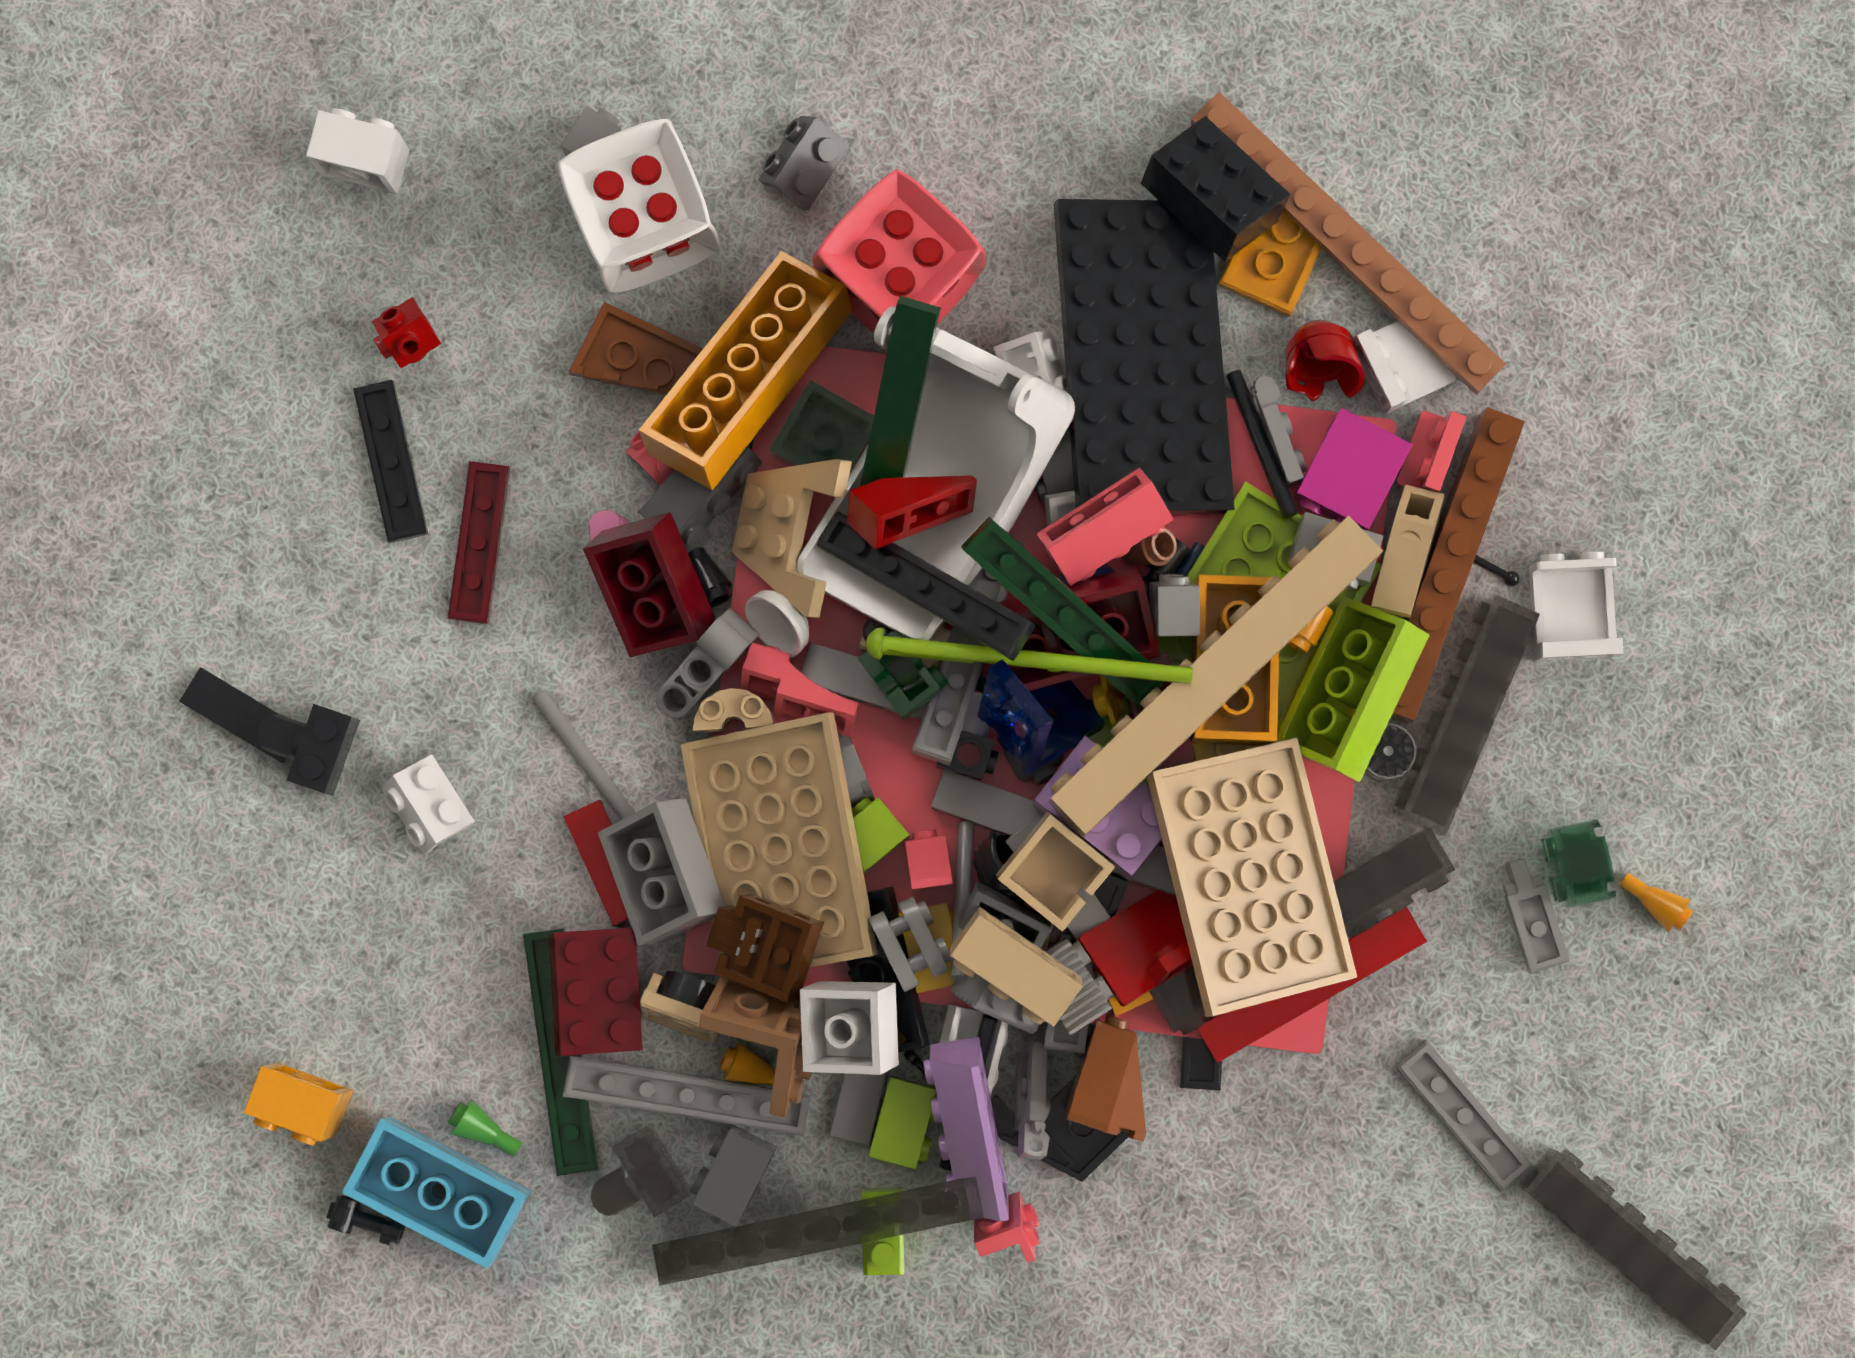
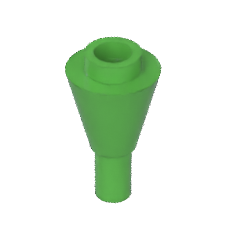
(474, 1124)

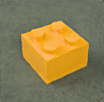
(297, 1102)

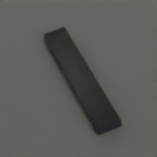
(929, 589)

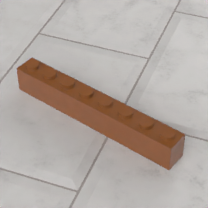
(1457, 544)

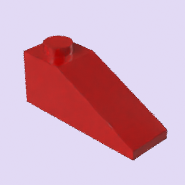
(908, 505)

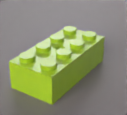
(1352, 687)

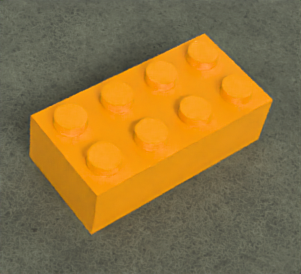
(1252, 711)

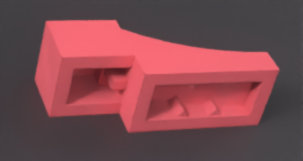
(772, 676)

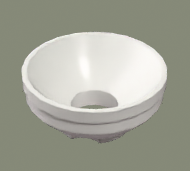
(777, 622)

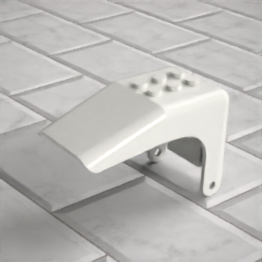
(973, 421)

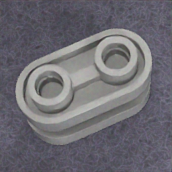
(933, 952)

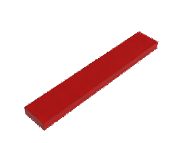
(1370, 952)

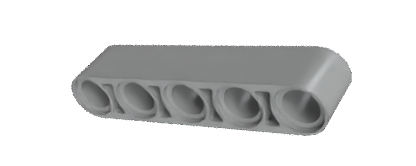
(847, 677)

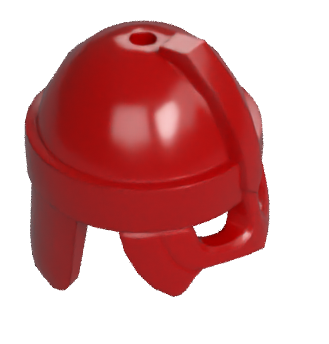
(1322, 354)

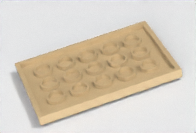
(784, 827)
(1251, 876)

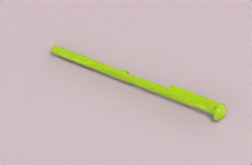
(879, 644)

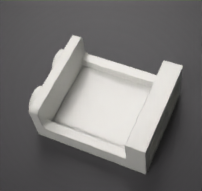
(1574, 607)

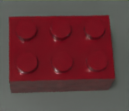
(649, 584)
(595, 991)

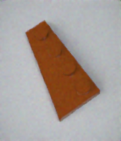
(632, 353)

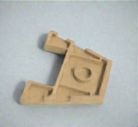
(775, 523)

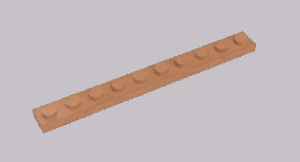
(1361, 254)

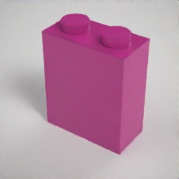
(1351, 470)

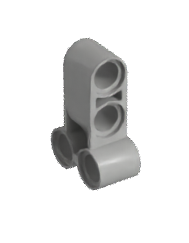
(719, 648)

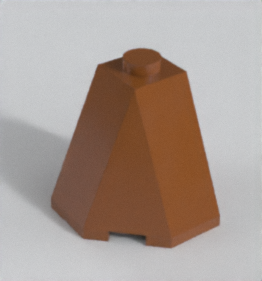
(1109, 1082)

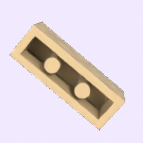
(1015, 968)

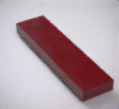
(479, 542)

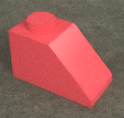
(928, 860)

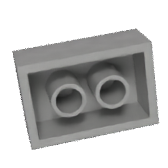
(661, 871)

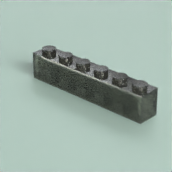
(1466, 715)
(1633, 1248)

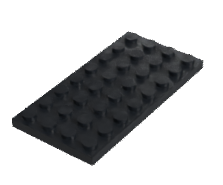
(1142, 353)

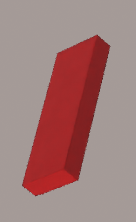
(584, 828)

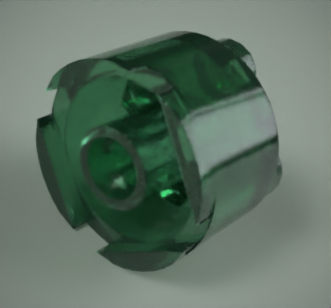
(1579, 863)

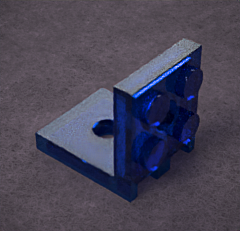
(1026, 726)

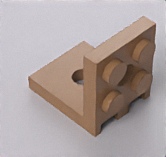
(770, 1024)

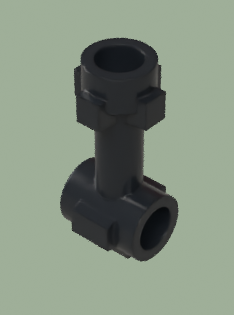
(344, 1215)

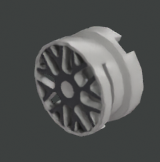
(1392, 755)

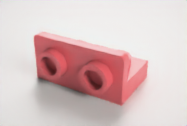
(1431, 451)

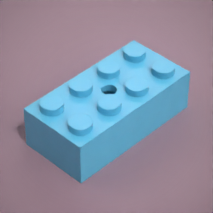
(399, 1179)

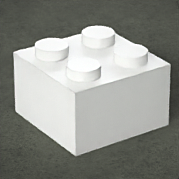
(358, 150)
(849, 1027)

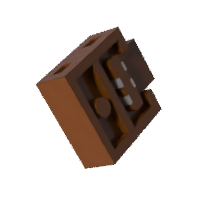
(764, 945)

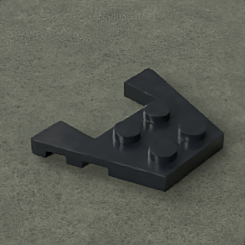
(1071, 1145)

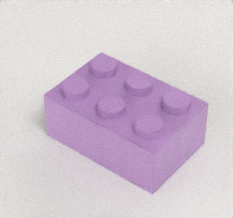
(1126, 833)

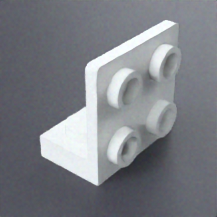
(1399, 366)

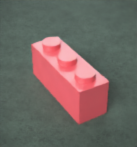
(1105, 527)

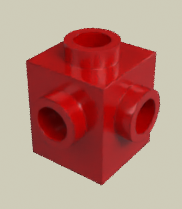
(405, 333)

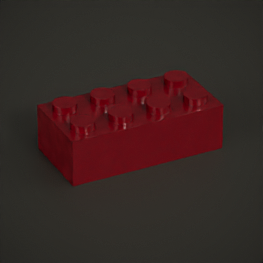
(1116, 598)

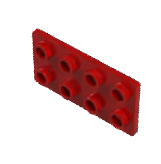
(1139, 947)

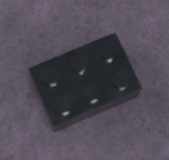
(1215, 188)

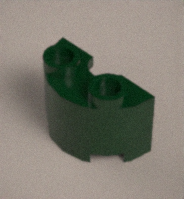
(904, 680)

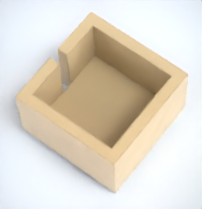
(1052, 869)

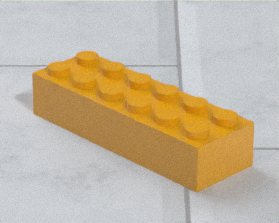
(746, 370)

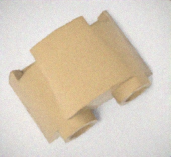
(728, 706)

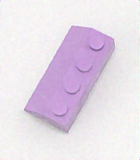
(968, 1121)

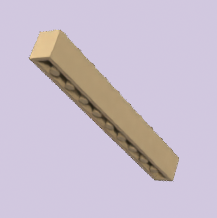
(1217, 675)

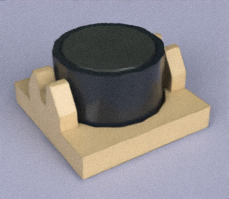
(678, 1003)

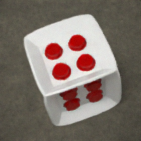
(638, 205)

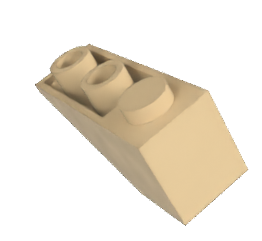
(1408, 550)

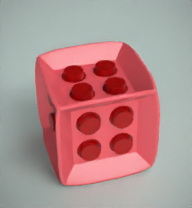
(897, 246)

